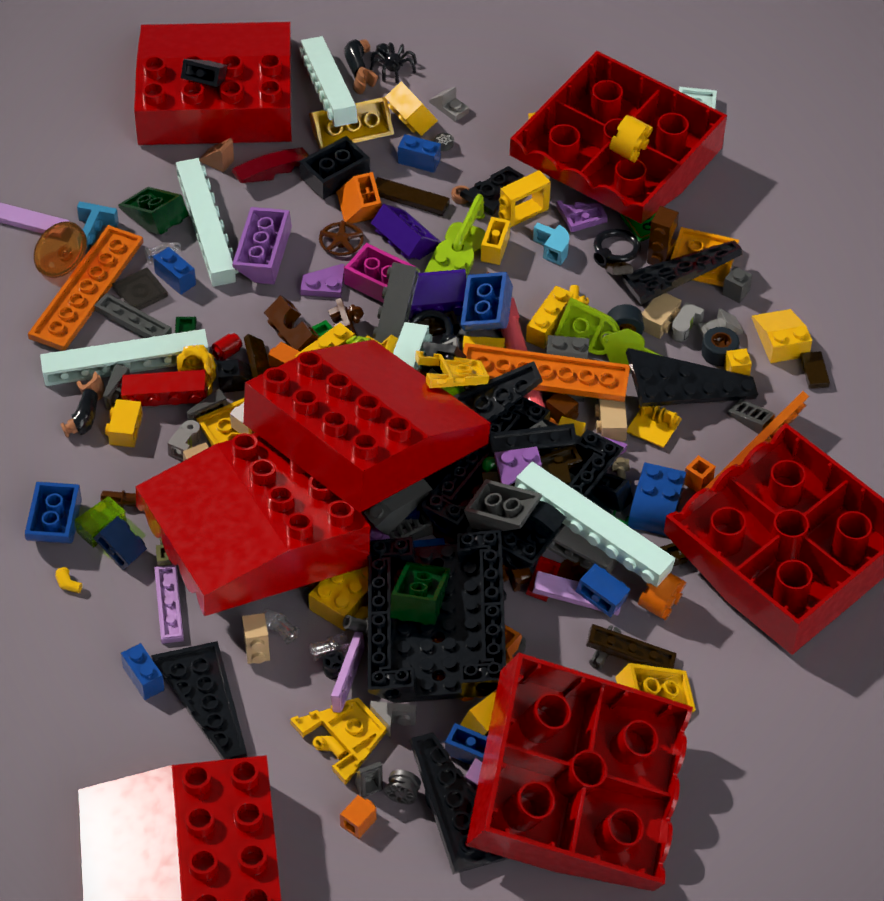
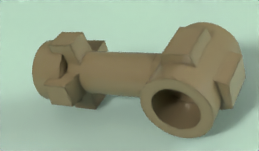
(620, 466)

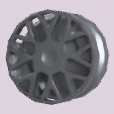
(403, 785)

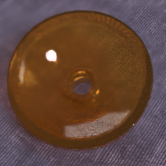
(60, 249)

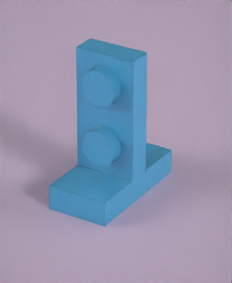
(95, 218)

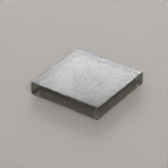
(140, 289)

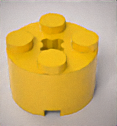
(631, 138)

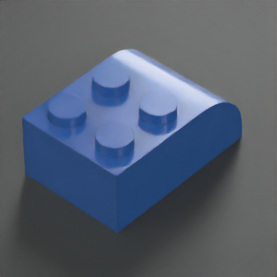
(487, 301)
(656, 497)
(53, 512)

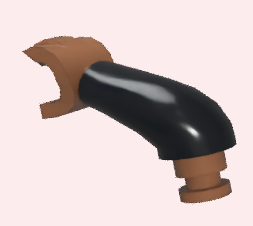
(354, 55)
(85, 413)

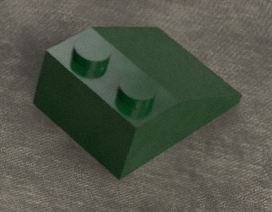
(155, 209)
(419, 593)

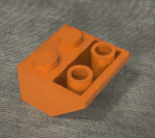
(359, 198)

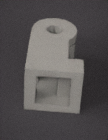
(684, 321)
(183, 439)

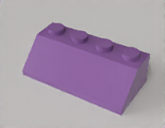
(263, 244)

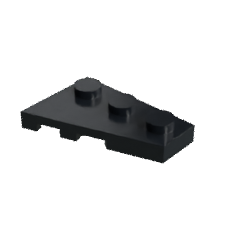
(491, 188)

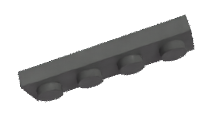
(131, 317)

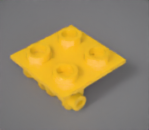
(654, 425)

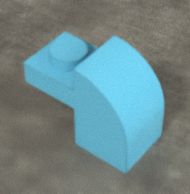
(554, 241)

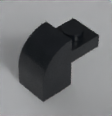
(543, 520)

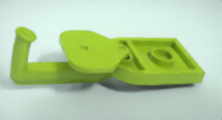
(460, 242)
(586, 322)

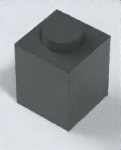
(737, 284)

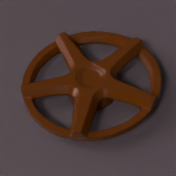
(341, 238)

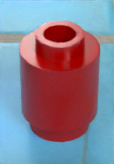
(226, 346)

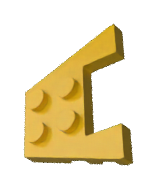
(455, 372)
(353, 728)

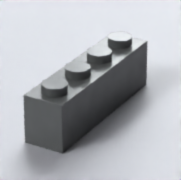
(397, 301)

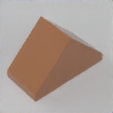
(219, 156)

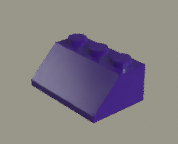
(404, 232)
(440, 291)

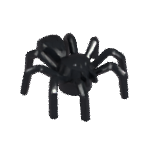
(391, 61)

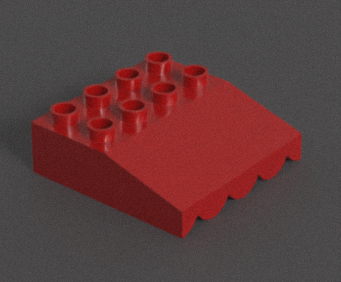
(247, 107)
(576, 125)
(360, 420)
(250, 524)
(785, 537)
(579, 775)
(181, 834)

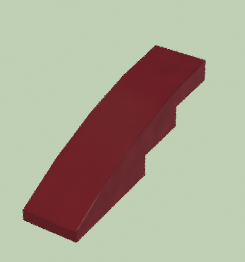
(268, 165)

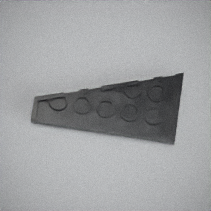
(664, 276)
(674, 381)
(501, 392)
(204, 690)
(450, 802)

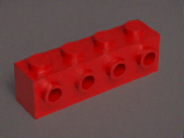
(166, 387)

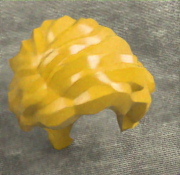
(198, 358)

